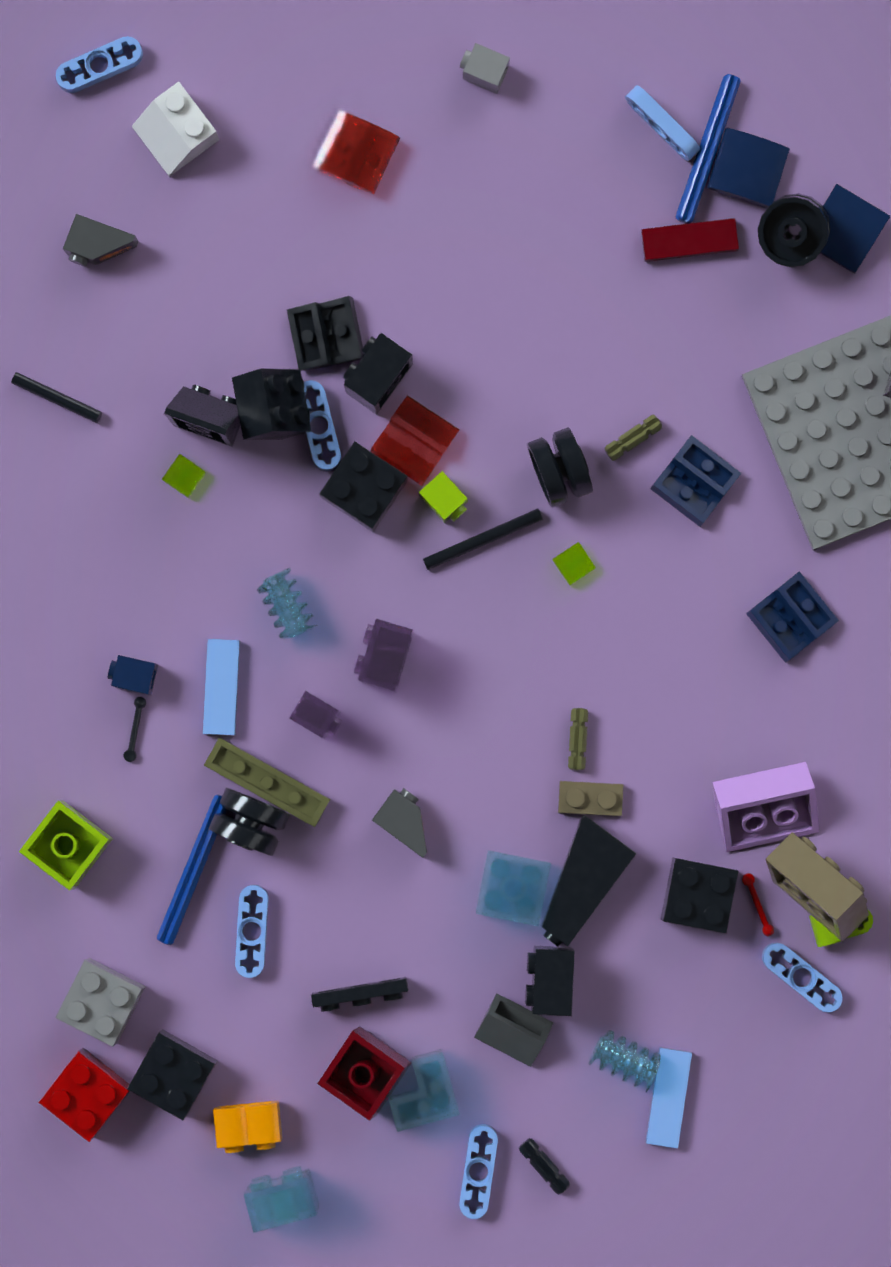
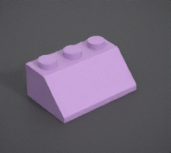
(766, 806)

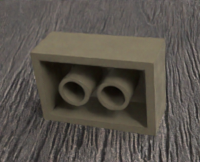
(818, 885)

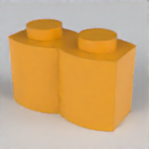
(248, 1125)

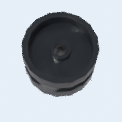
(780, 243)
(555, 469)
(249, 821)

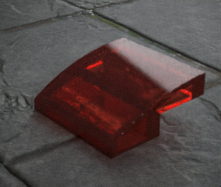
(356, 152)
(414, 440)

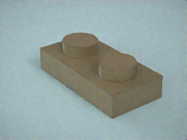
(590, 798)

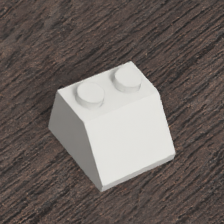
(175, 129)

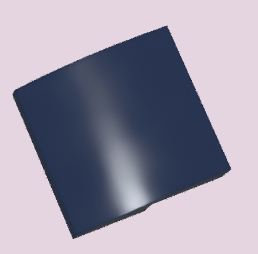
(748, 167)
(853, 228)
(695, 481)
(792, 617)

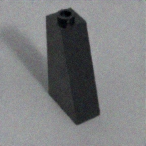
(586, 877)

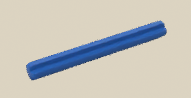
(708, 148)
(190, 876)

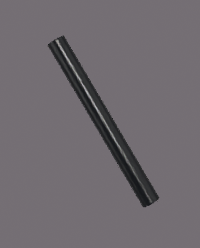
(482, 539)

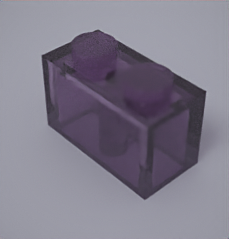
(316, 716)

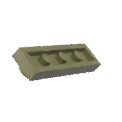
(267, 782)

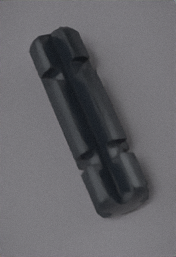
(544, 1166)

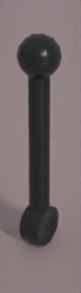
(130, 755)

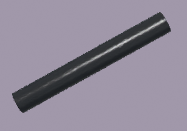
(56, 397)

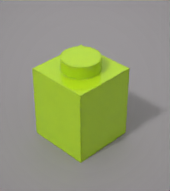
(444, 498)

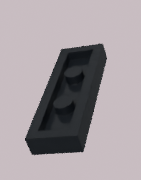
(360, 994)

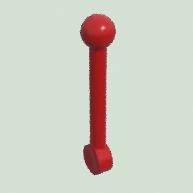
(748, 880)

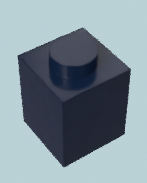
(133, 674)

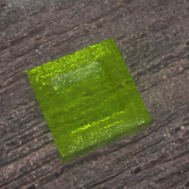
(183, 475)
(574, 563)

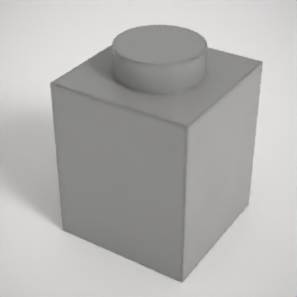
(484, 67)

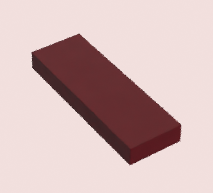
(689, 240)

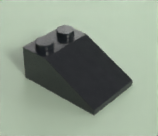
(204, 414)

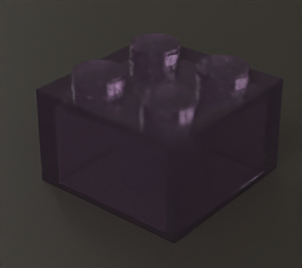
(384, 656)

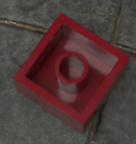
(364, 1073)

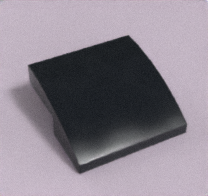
(325, 333)

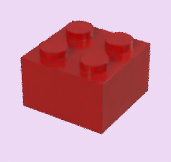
(85, 1094)

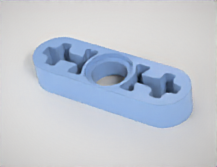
(86, 59)
(662, 123)
(332, 446)
(243, 954)
(815, 998)
(466, 1194)

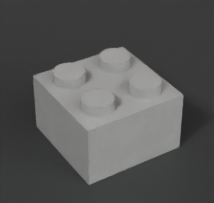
(100, 1002)

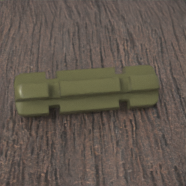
(633, 437)
(578, 739)

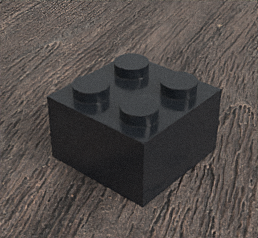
(377, 373)
(271, 404)
(363, 486)
(699, 895)
(551, 980)
(172, 1074)

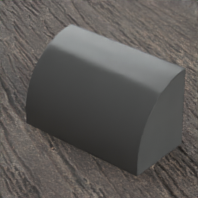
(513, 1030)

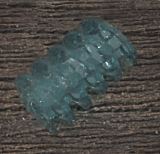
(285, 605)
(626, 1059)

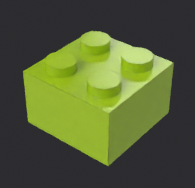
(66, 845)

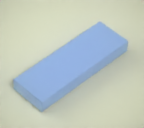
(221, 687)
(668, 1098)

